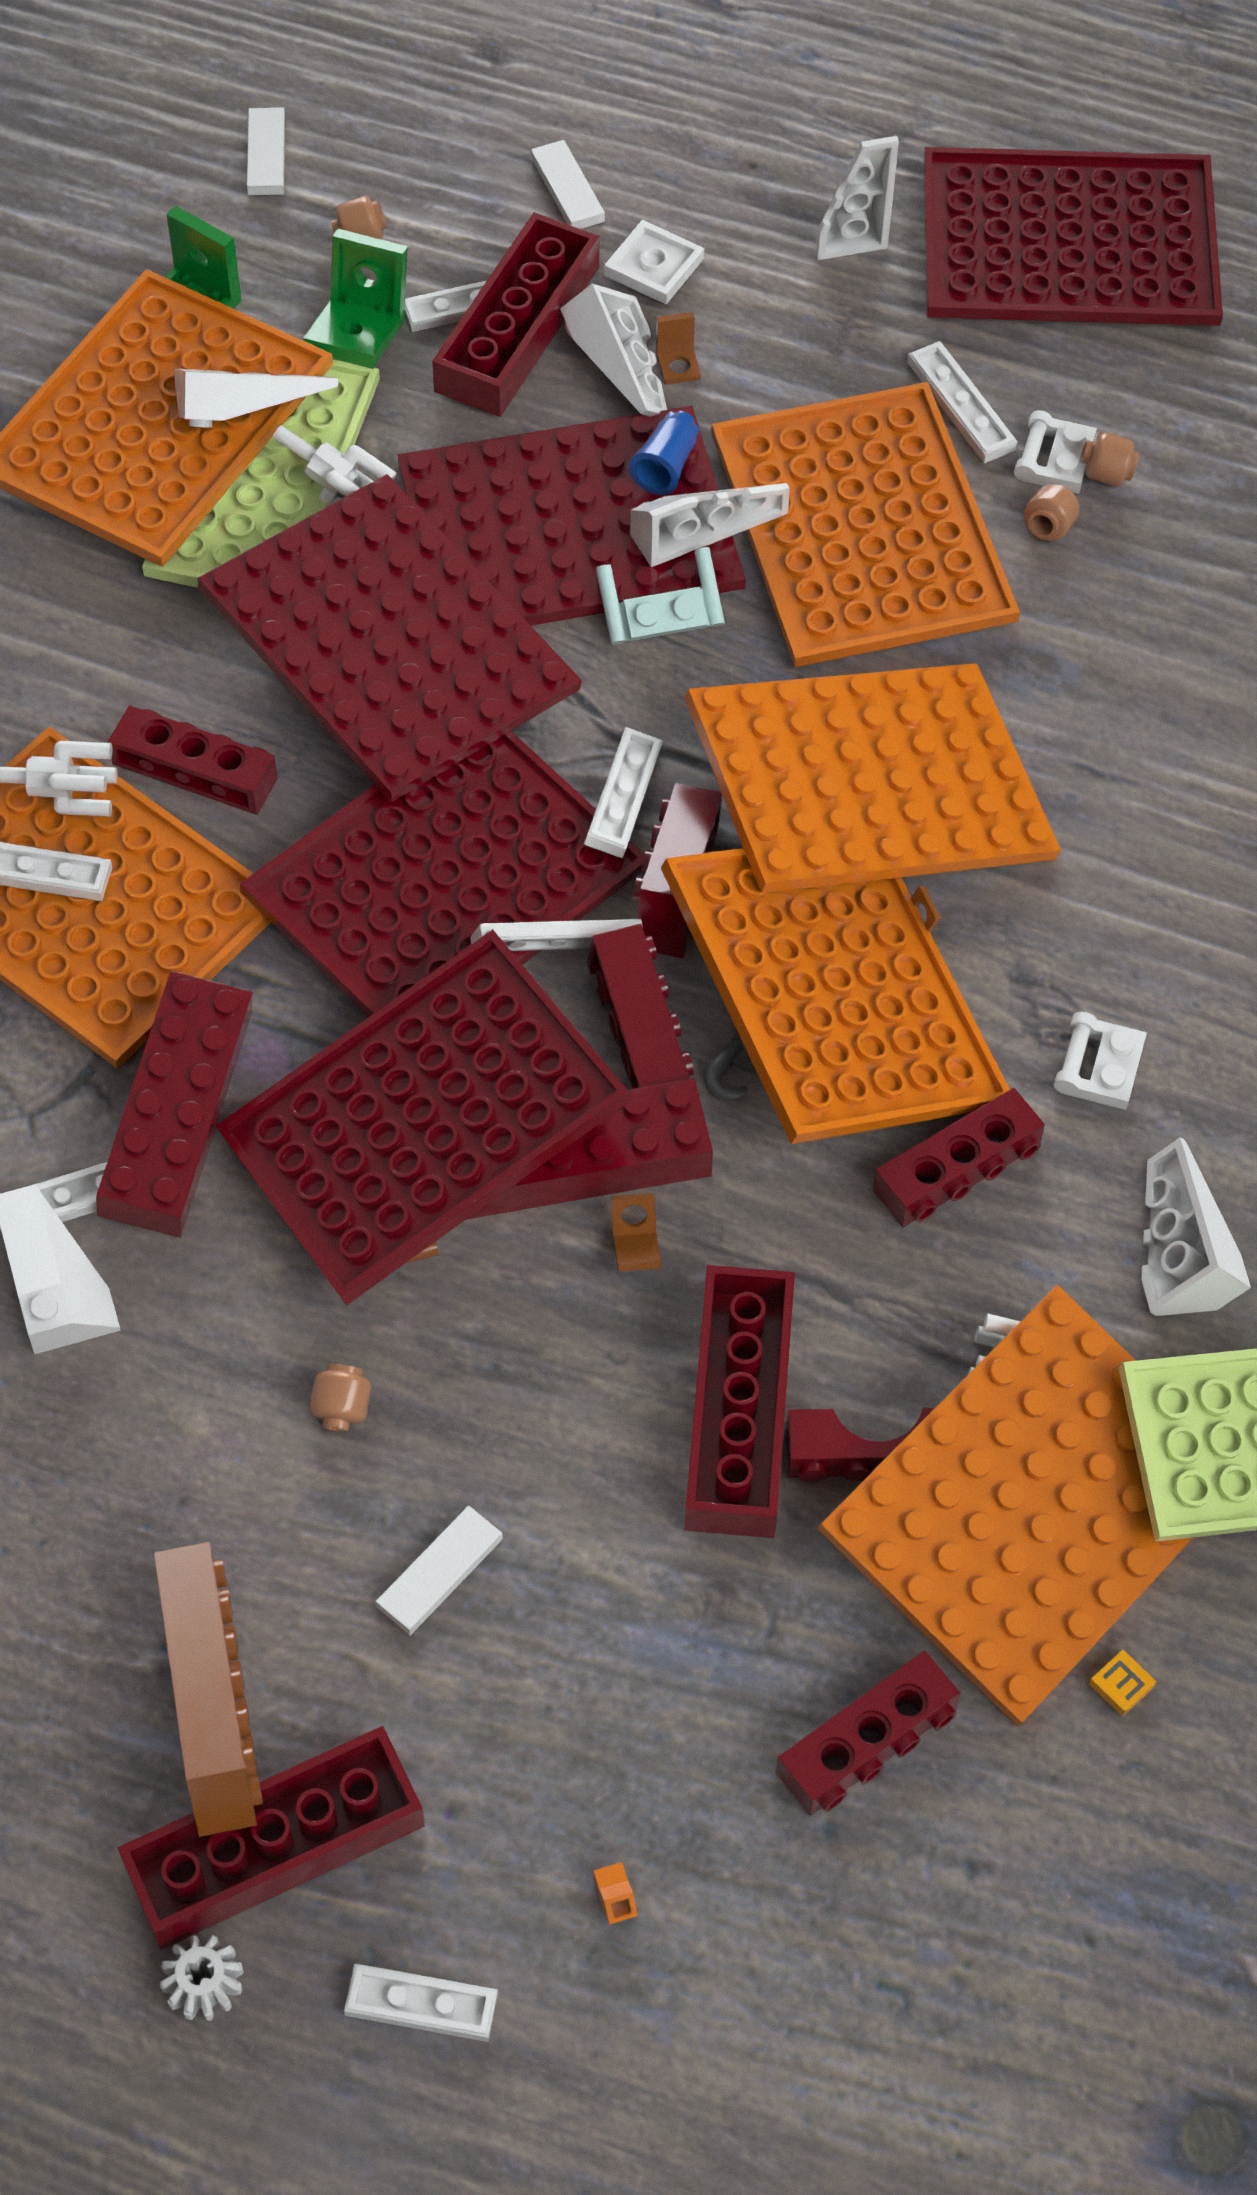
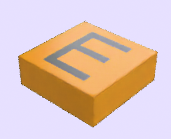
(1122, 1683)

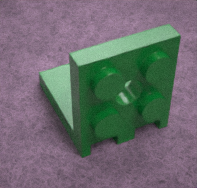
(203, 258)
(362, 311)

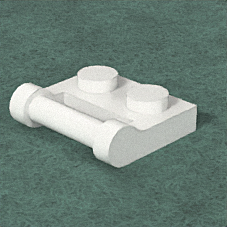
(1064, 460)
(1114, 1064)

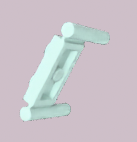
(662, 612)

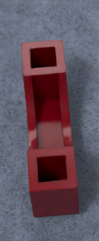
(825, 1448)

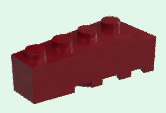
(687, 828)
(638, 1005)

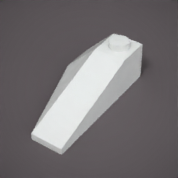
(862, 204)
(614, 337)
(224, 395)
(694, 520)
(1190, 1248)
(54, 1279)

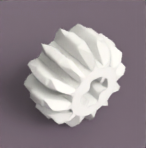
(210, 1991)

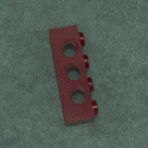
(193, 759)
(1004, 1117)
(916, 1683)

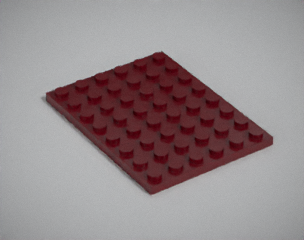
(1071, 236)
(553, 508)
(389, 636)
(406, 882)
(422, 1115)

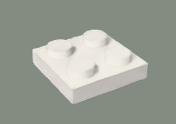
(654, 262)

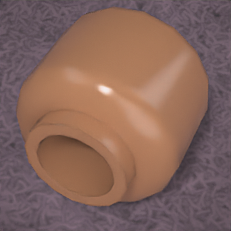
(360, 217)
(1109, 459)
(1051, 512)
(340, 1397)

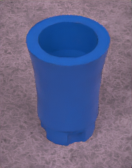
(663, 456)

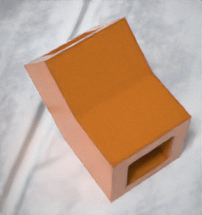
(615, 1893)

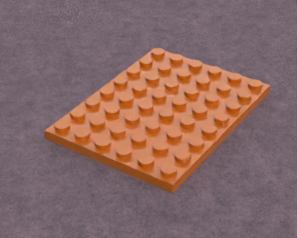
(107, 429)
(876, 526)
(870, 776)
(164, 909)
(836, 998)
(1014, 1511)

